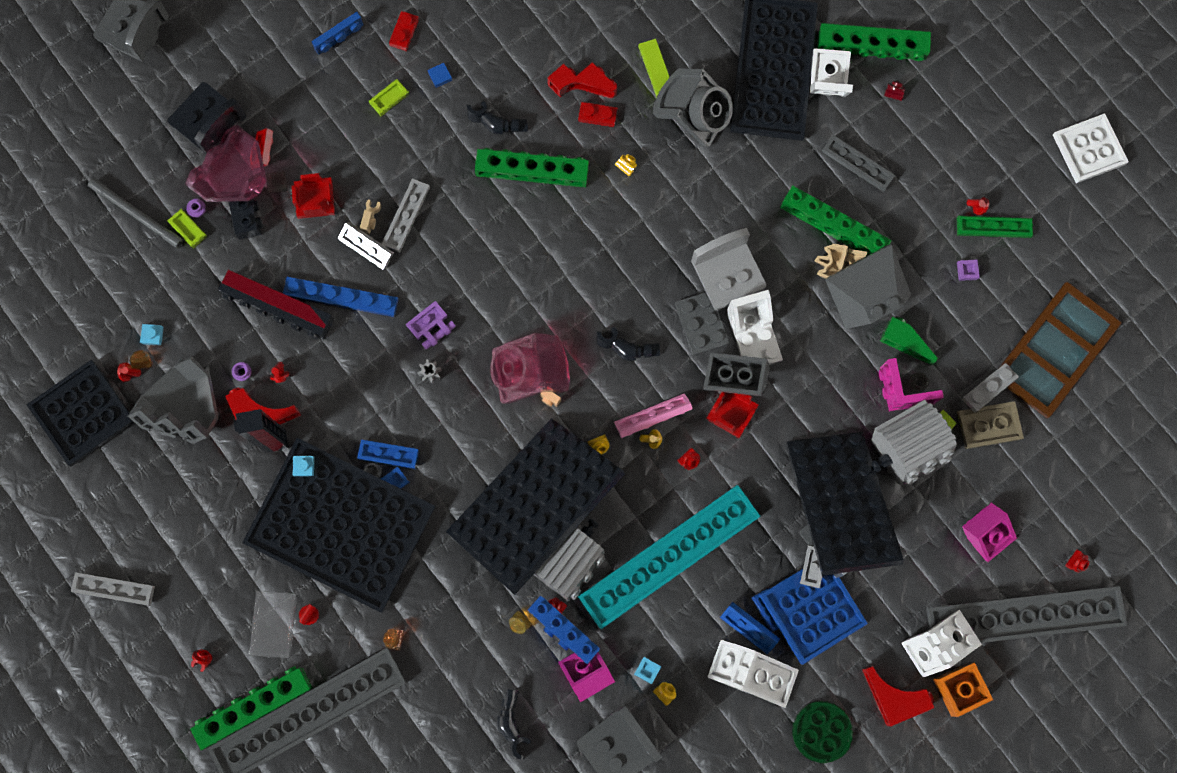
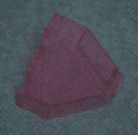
(230, 170)

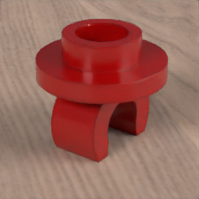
(201, 657)

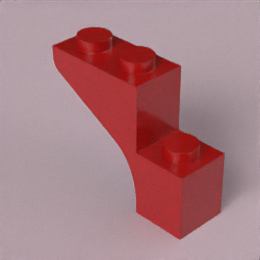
(590, 79)

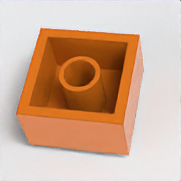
(963, 689)

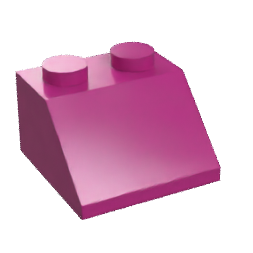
(990, 531)
(586, 678)

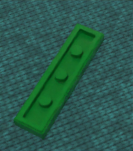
(994, 226)

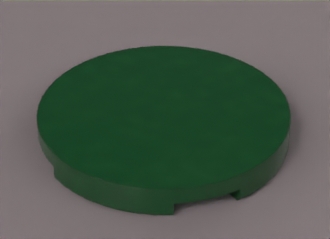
(822, 732)

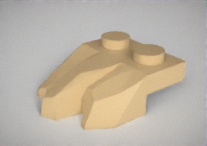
(838, 258)

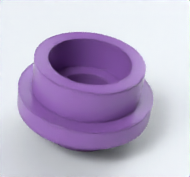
(201, 209)
(237, 367)

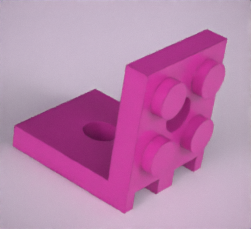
(893, 389)

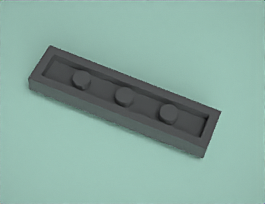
(858, 163)

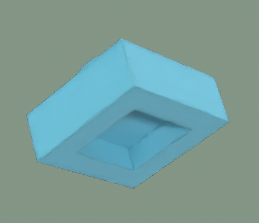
(151, 334)
(303, 465)
(647, 670)

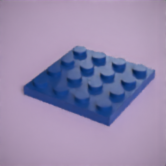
(812, 616)

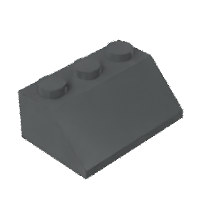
(736, 374)

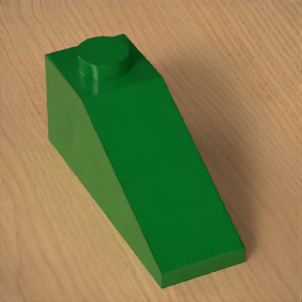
(905, 339)

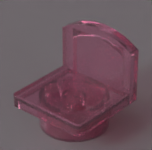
(530, 367)

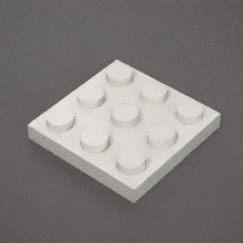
(1090, 148)

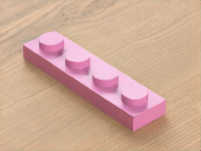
(653, 415)

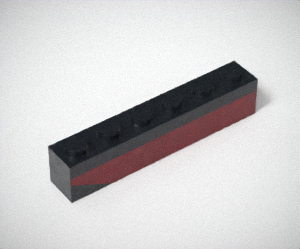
(275, 304)
(261, 430)

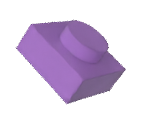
(968, 270)

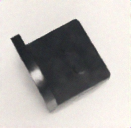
(206, 117)

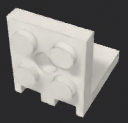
(826, 83)
(940, 645)

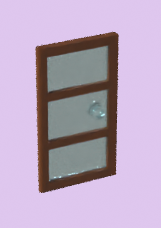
(1059, 348)

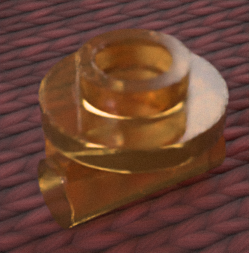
(140, 360)
(393, 639)

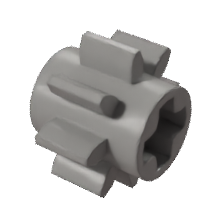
(429, 366)

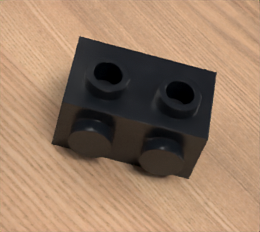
(245, 218)

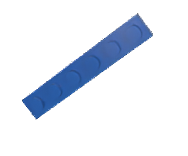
(340, 296)

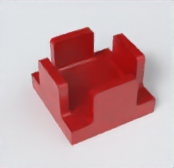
(313, 196)
(732, 412)

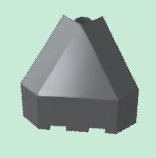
(179, 403)

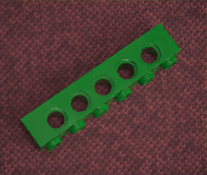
(881, 36)
(577, 178)
(833, 222)
(206, 737)

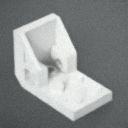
(752, 327)
(753, 673)

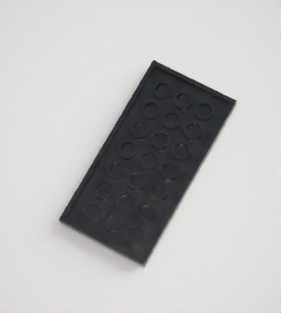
(774, 68)
(843, 504)

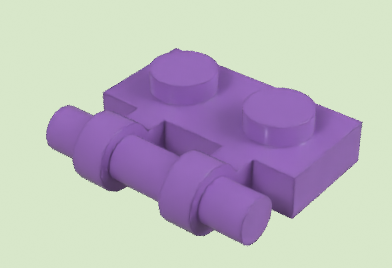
(426, 321)

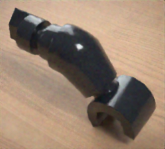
(494, 123)
(627, 350)
(507, 724)

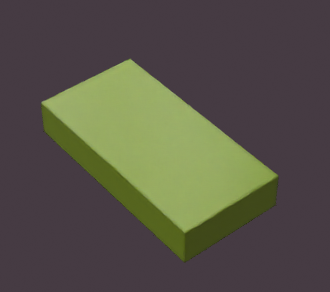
(388, 97)
(187, 228)

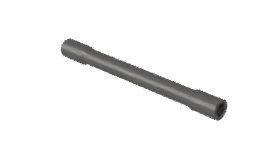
(166, 234)

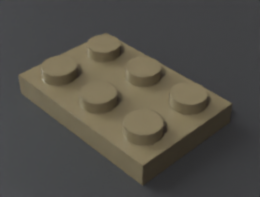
(990, 425)

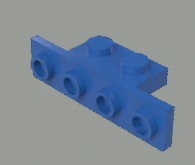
(563, 629)

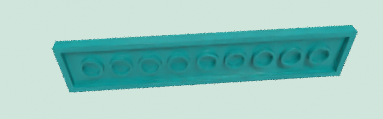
(668, 557)

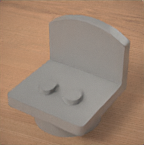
(728, 269)

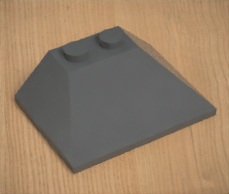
(869, 288)

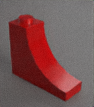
(240, 401)
(897, 704)

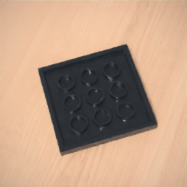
(80, 413)

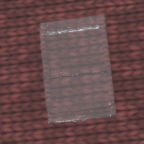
(273, 624)

